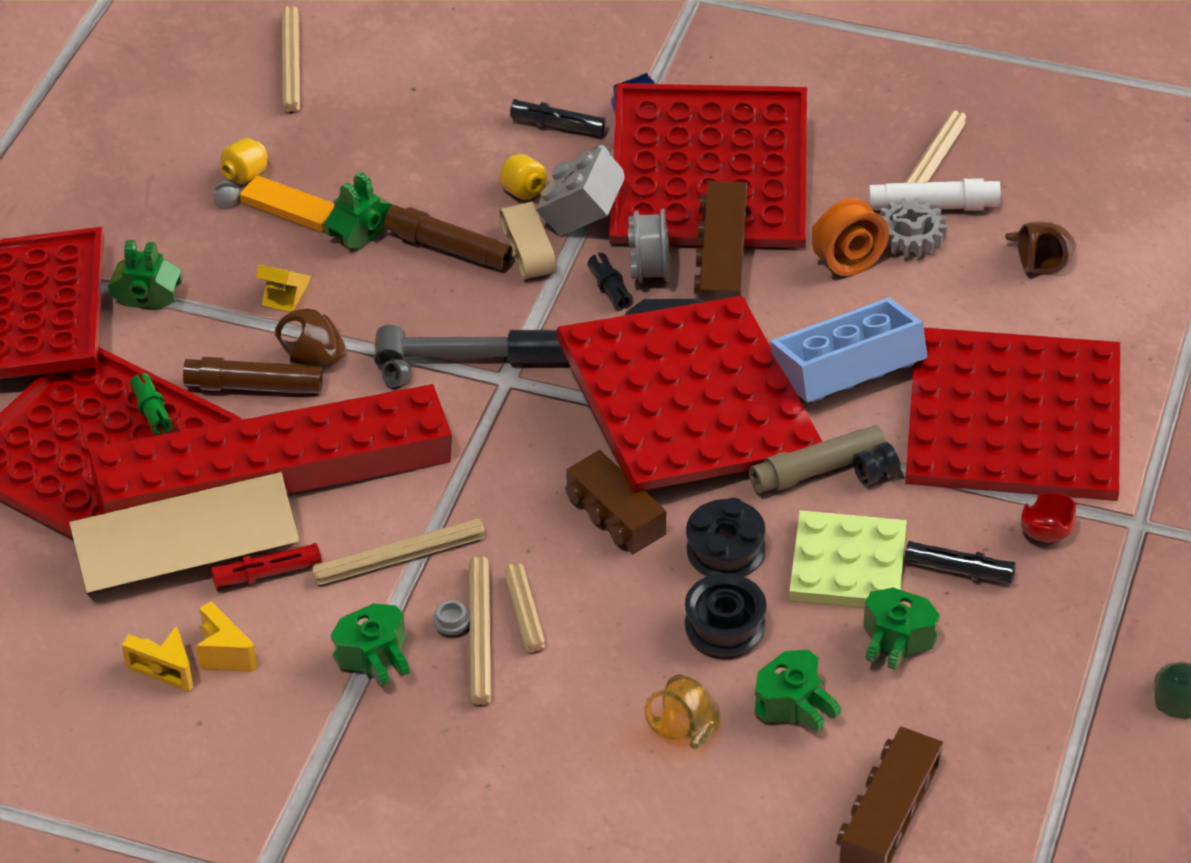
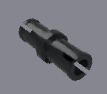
(610, 281)

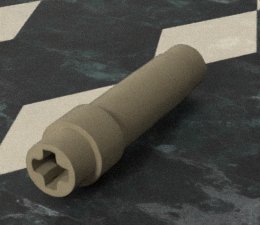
(788, 468)

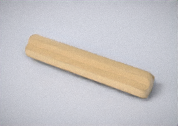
(524, 607)

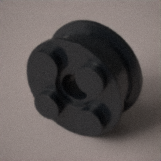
(725, 538)
(725, 615)

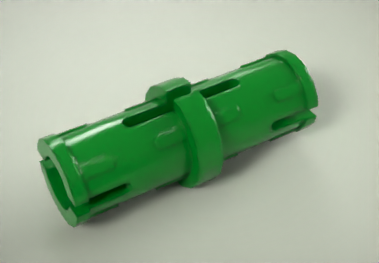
(151, 404)

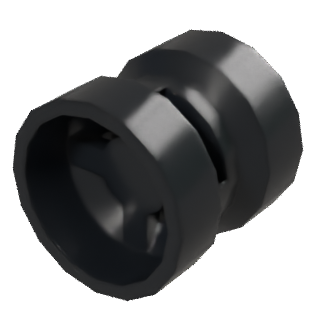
(876, 463)

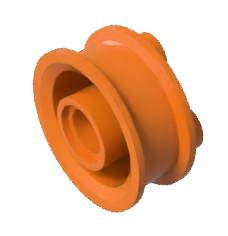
(849, 237)

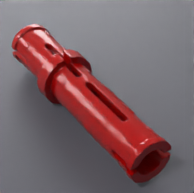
(264, 566)

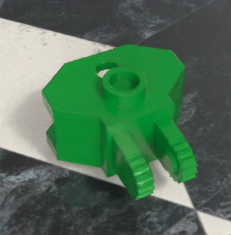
(356, 212)
(144, 276)
(899, 627)
(372, 644)
(794, 691)

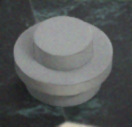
(451, 618)

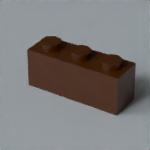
(605, 494)

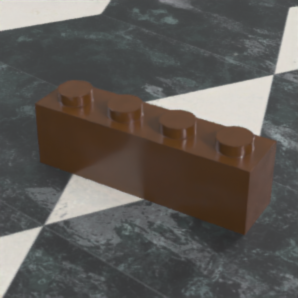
(723, 241)
(891, 798)

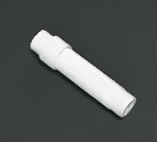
(968, 194)

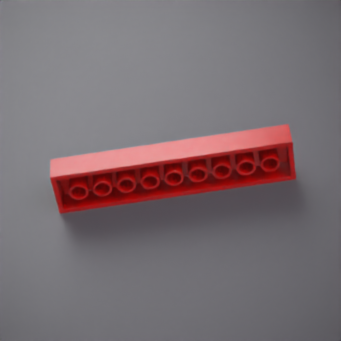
(308, 445)

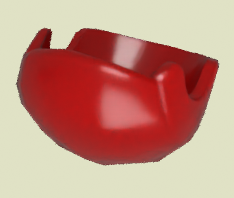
(1049, 518)

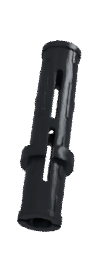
(556, 117)
(968, 564)

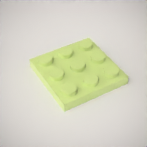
(845, 557)

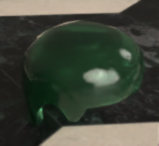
(1173, 689)

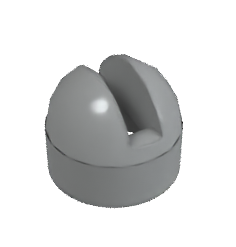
(226, 195)

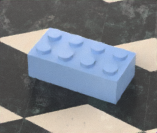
(850, 349)

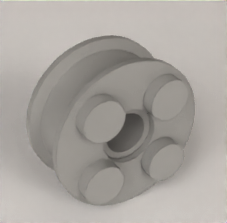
(649, 246)

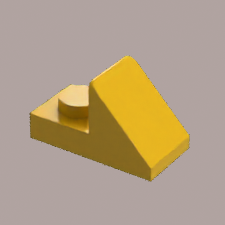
(282, 287)
(224, 643)
(164, 662)

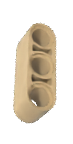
(528, 239)

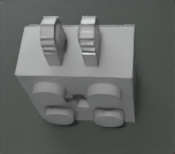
(581, 190)

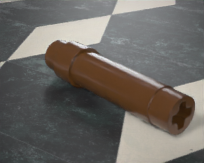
(422, 228)
(221, 374)

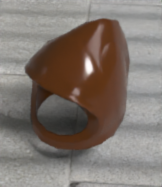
(1043, 247)
(318, 342)

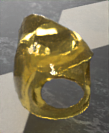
(686, 698)

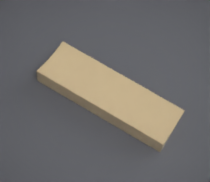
(183, 532)

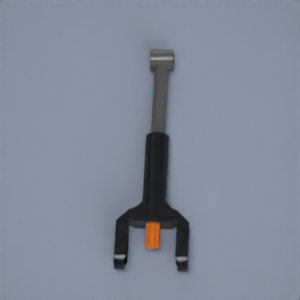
(519, 346)

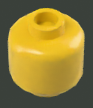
(243, 160)
(523, 177)

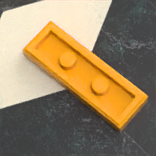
(287, 203)

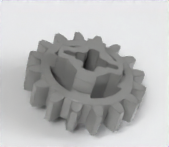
(914, 227)

